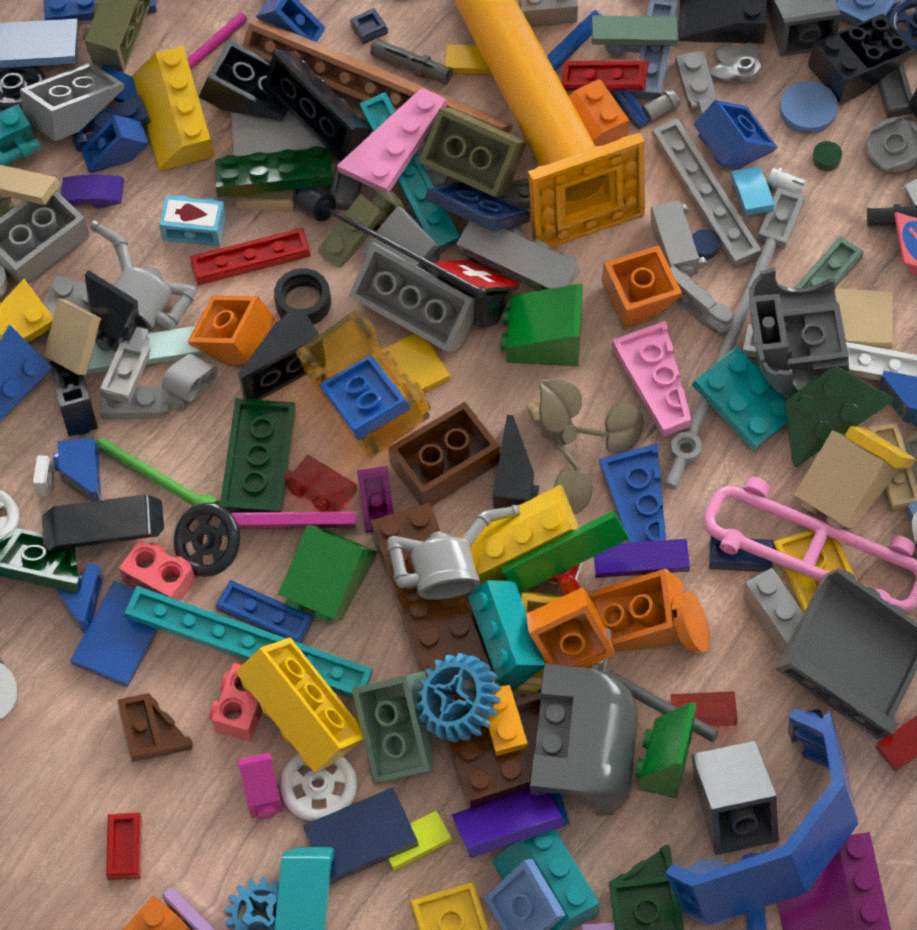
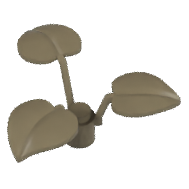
(557, 406)

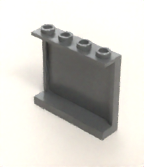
(853, 652)

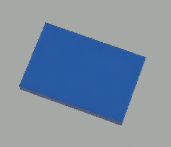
(364, 397)
(113, 643)

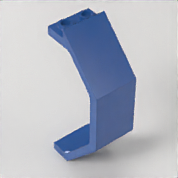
(799, 861)

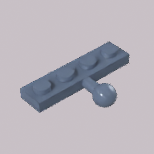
(655, 55)

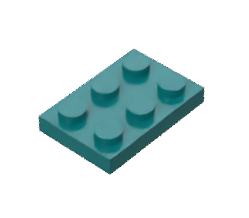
(743, 398)

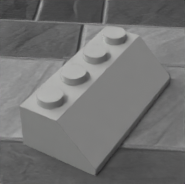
(414, 299)

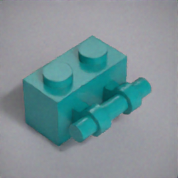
(15, 136)

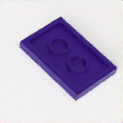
(506, 821)

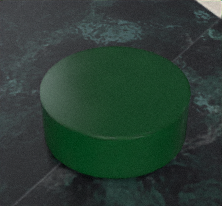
(827, 155)

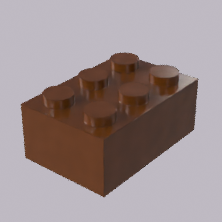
(444, 455)

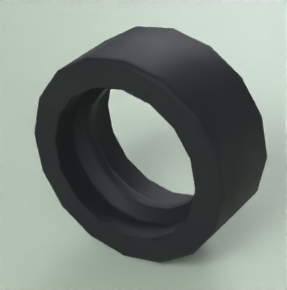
(303, 277)

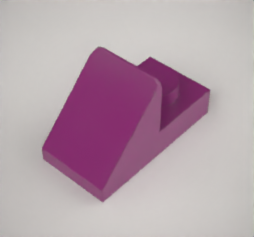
(374, 494)

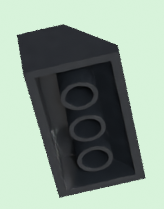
(315, 104)

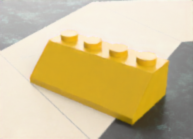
(175, 112)
(512, 537)
(300, 704)

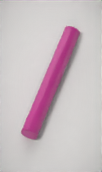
(216, 40)

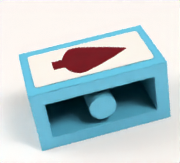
(192, 220)

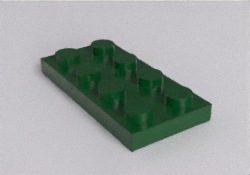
(273, 171)
(258, 456)

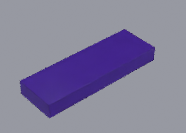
(643, 558)

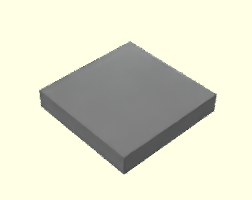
(406, 232)

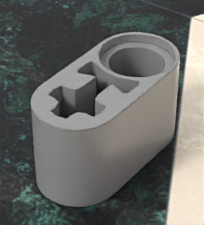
(189, 377)

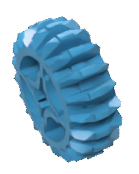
(463, 672)

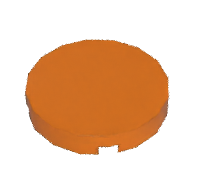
(691, 623)

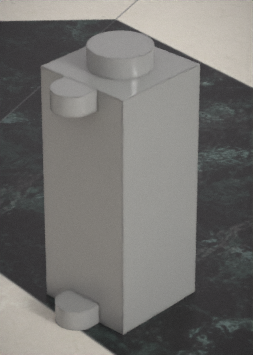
(675, 237)

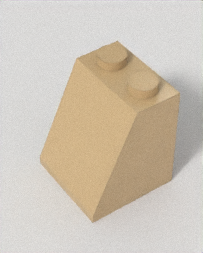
(844, 481)

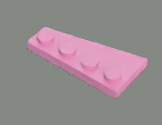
(654, 374)

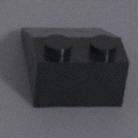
(723, 21)
(239, 82)
(275, 360)

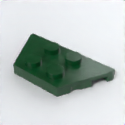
(828, 405)
(28, 560)
(645, 897)

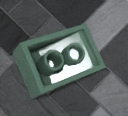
(392, 729)

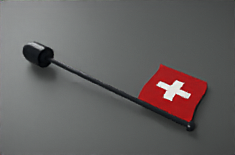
(466, 272)

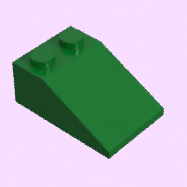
(666, 752)

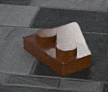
(149, 729)

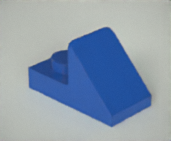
(83, 604)

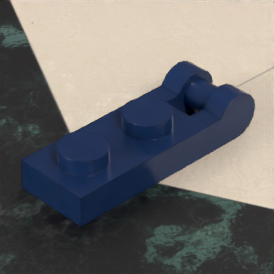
(131, 108)

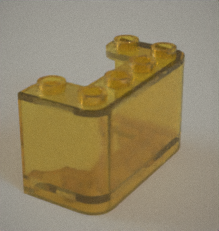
(344, 346)

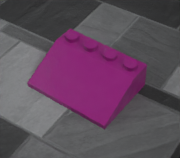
(843, 896)

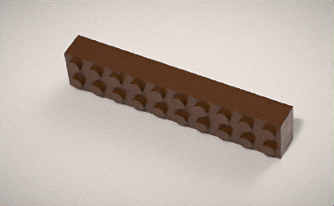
(440, 630)

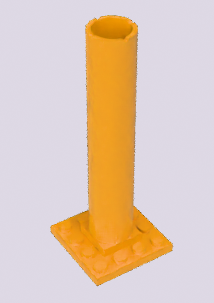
(577, 183)

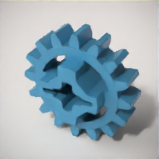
(250, 900)

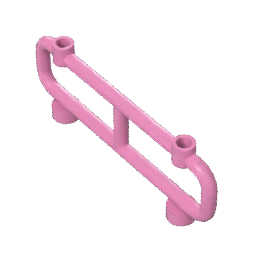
(755, 493)

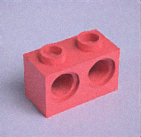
(154, 577)
(235, 701)

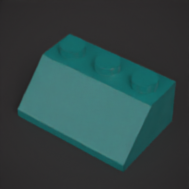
(505, 632)
(558, 871)

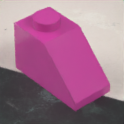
(260, 786)

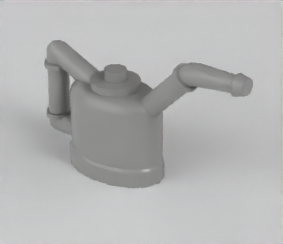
(147, 286)
(443, 562)

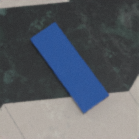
(264, 612)

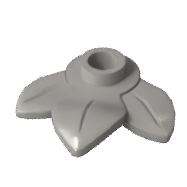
(737, 63)

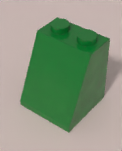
(544, 327)
(326, 573)

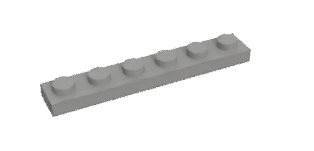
(706, 192)

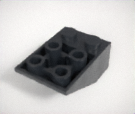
(859, 56)

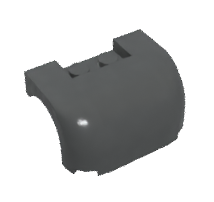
(796, 331)
(585, 737)

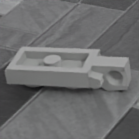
(696, 80)
(127, 368)
(145, 403)

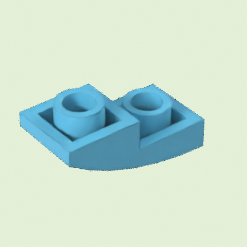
(752, 190)

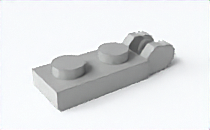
(701, 304)

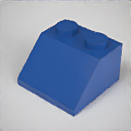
(733, 134)

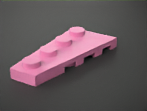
(394, 143)

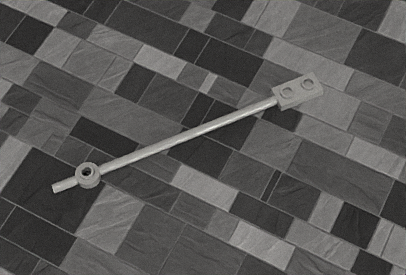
(774, 232)

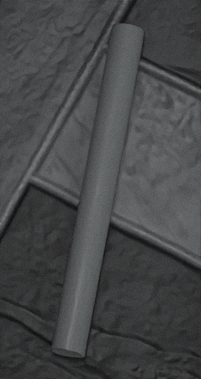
(664, 707)

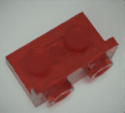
(320, 485)

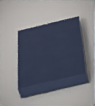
(478, 206)
(363, 833)

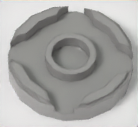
(893, 145)

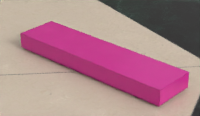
(295, 520)

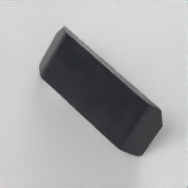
(102, 522)

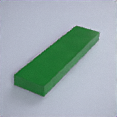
(566, 552)

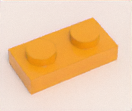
(506, 727)

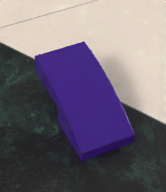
(93, 189)

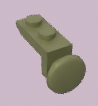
(346, 239)

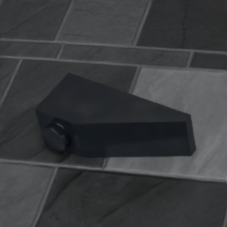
(73, 400)
(515, 473)

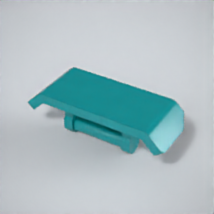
(304, 888)

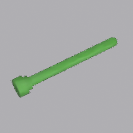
(153, 475)

